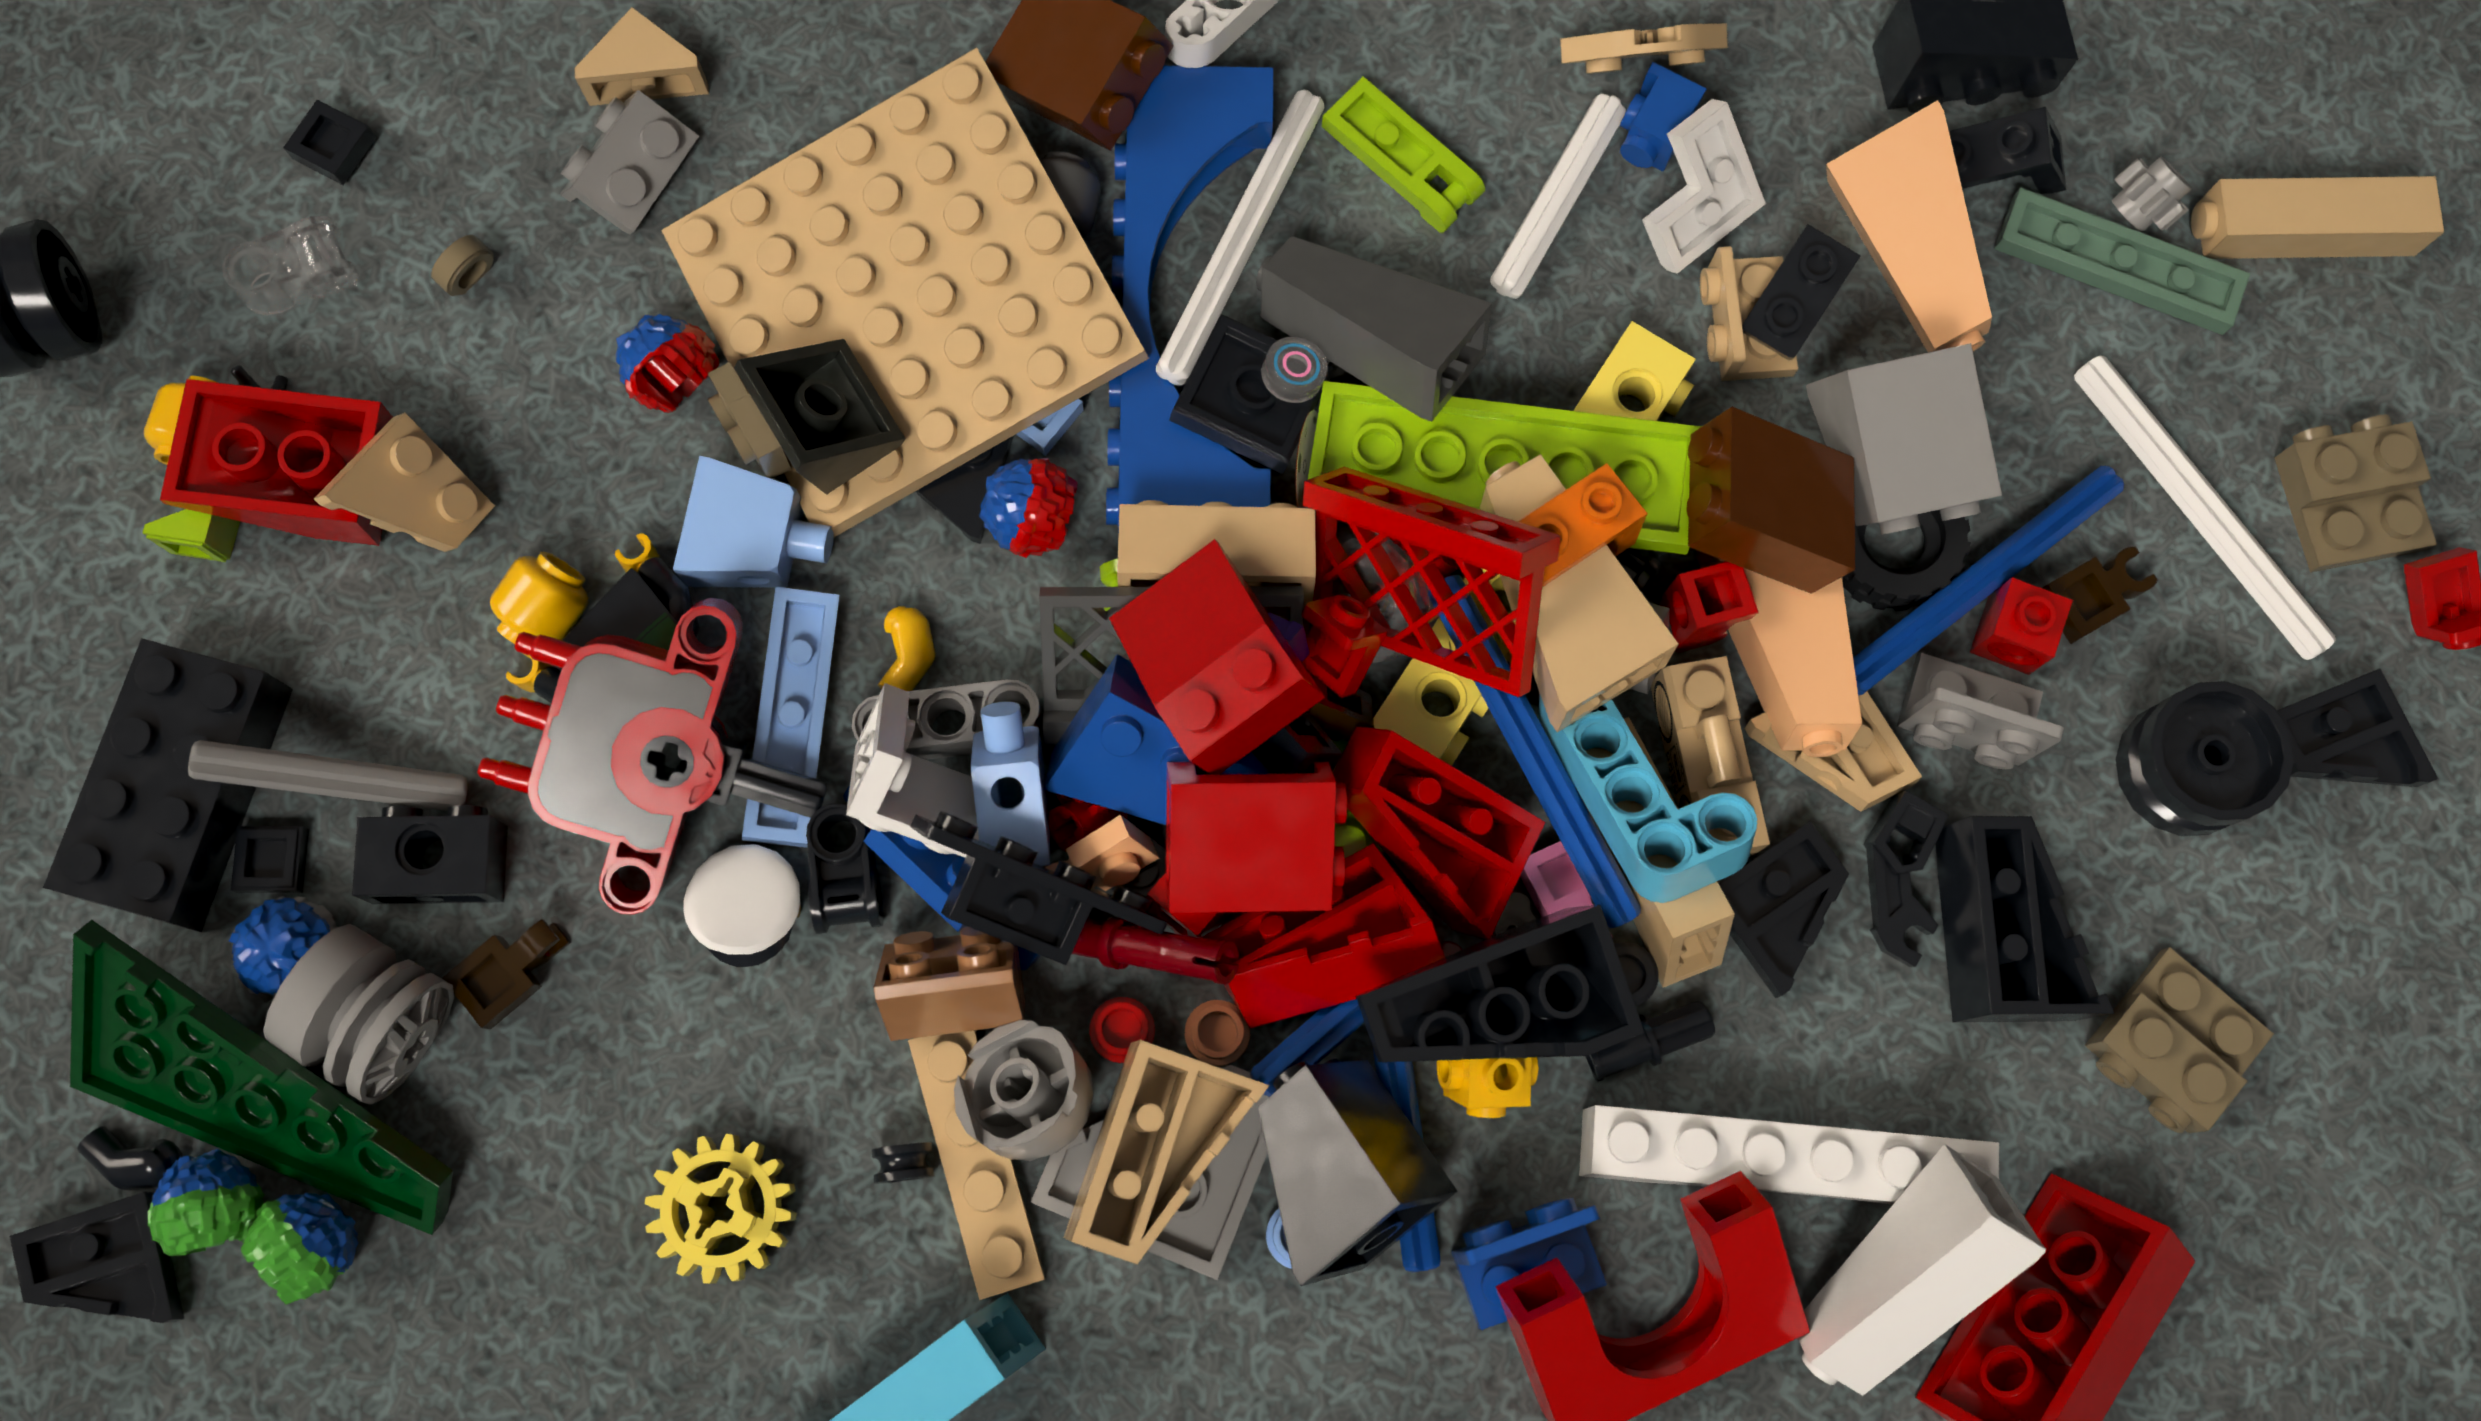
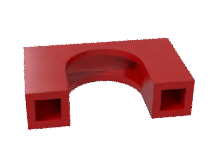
(1735, 1314)

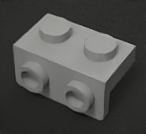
(629, 160)

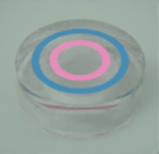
(1294, 369)

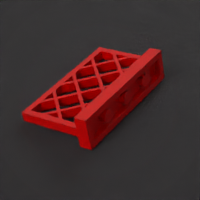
(1447, 529)

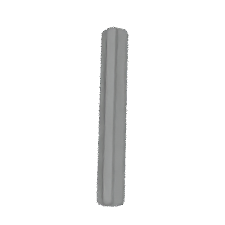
(325, 776)

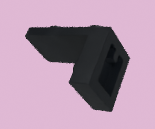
(2011, 147)
(1799, 292)

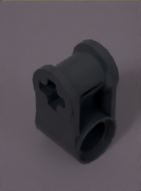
(841, 875)

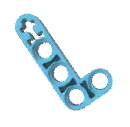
(1660, 825)

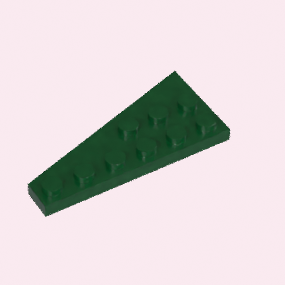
(196, 1069)

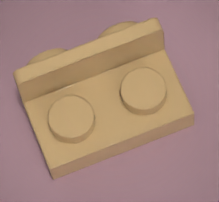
(1733, 290)

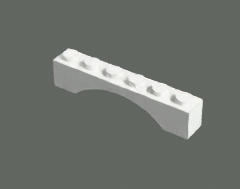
(1770, 1154)

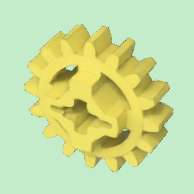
(703, 1236)

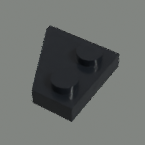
(2356, 736)
(99, 1263)

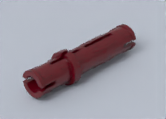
(1122, 944)

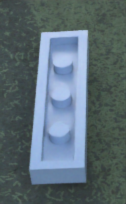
(792, 704)

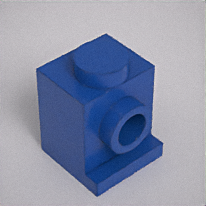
(1657, 109)

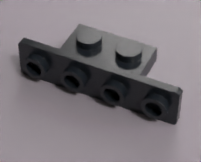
(1024, 902)

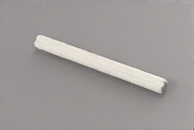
(1239, 238)
(2205, 508)

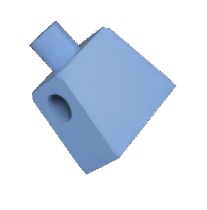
(744, 530)
(1010, 781)

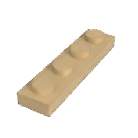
(979, 1181)

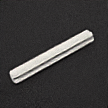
(1558, 196)

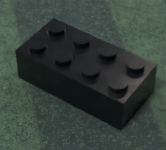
(143, 827)

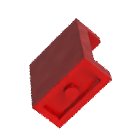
(1252, 840)

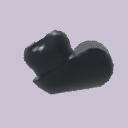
(127, 1167)

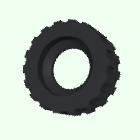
(1901, 588)

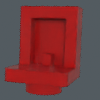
(2446, 598)
(1341, 642)

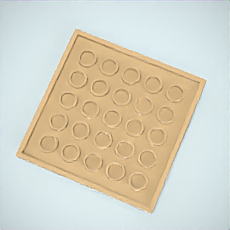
(937, 263)

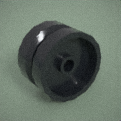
(43, 300)
(2205, 759)

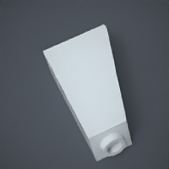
(1917, 1273)

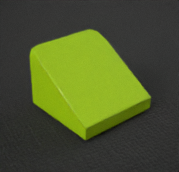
(194, 535)

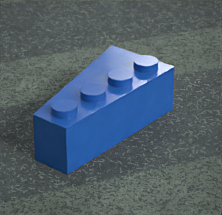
(1121, 749)

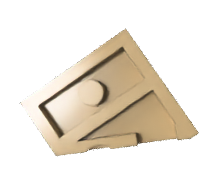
(409, 488)

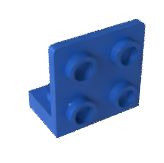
(1499, 1254)

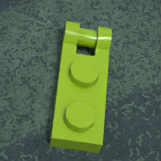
(1402, 153)

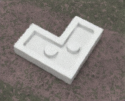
(1718, 188)

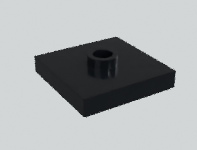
(1231, 403)

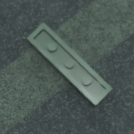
(2122, 261)

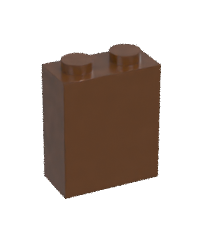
(1079, 63)
(1771, 501)

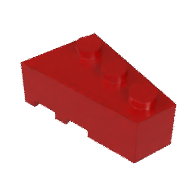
(1438, 827)
(1328, 957)

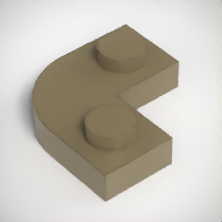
(746, 423)

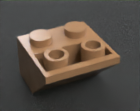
(948, 984)

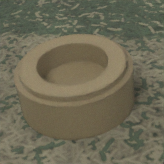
(462, 265)

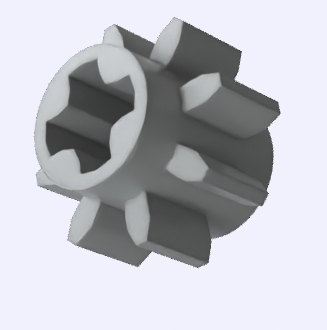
(2151, 194)

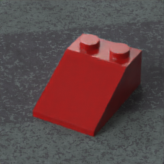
(268, 456)
(1213, 660)

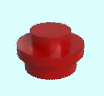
(1117, 1025)

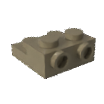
(2357, 492)
(2179, 1044)

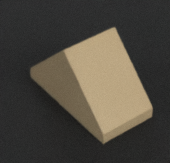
(639, 58)

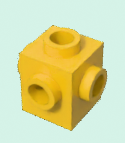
(1488, 1084)

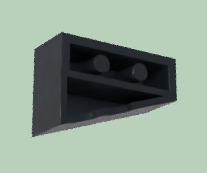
(1972, 51)
(2006, 928)

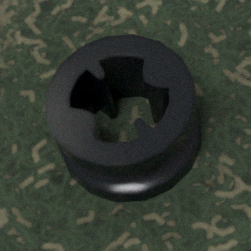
(903, 1162)

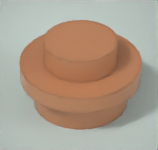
(1216, 1033)

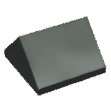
(821, 411)

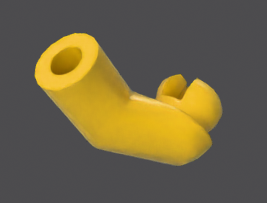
(912, 645)

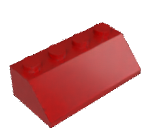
(2068, 1324)

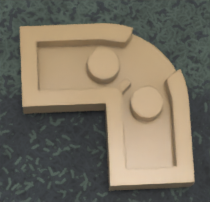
(1682, 44)

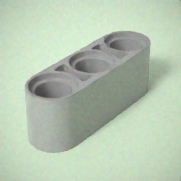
(968, 699)

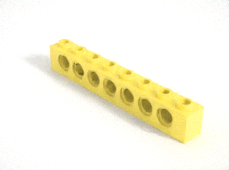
(1636, 367)

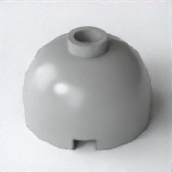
(1024, 1091)

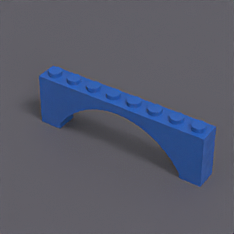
(1177, 144)

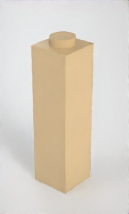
(2318, 217)

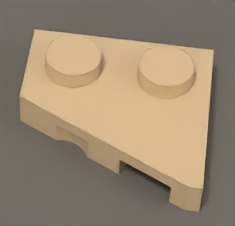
(1861, 775)

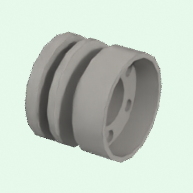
(358, 1013)

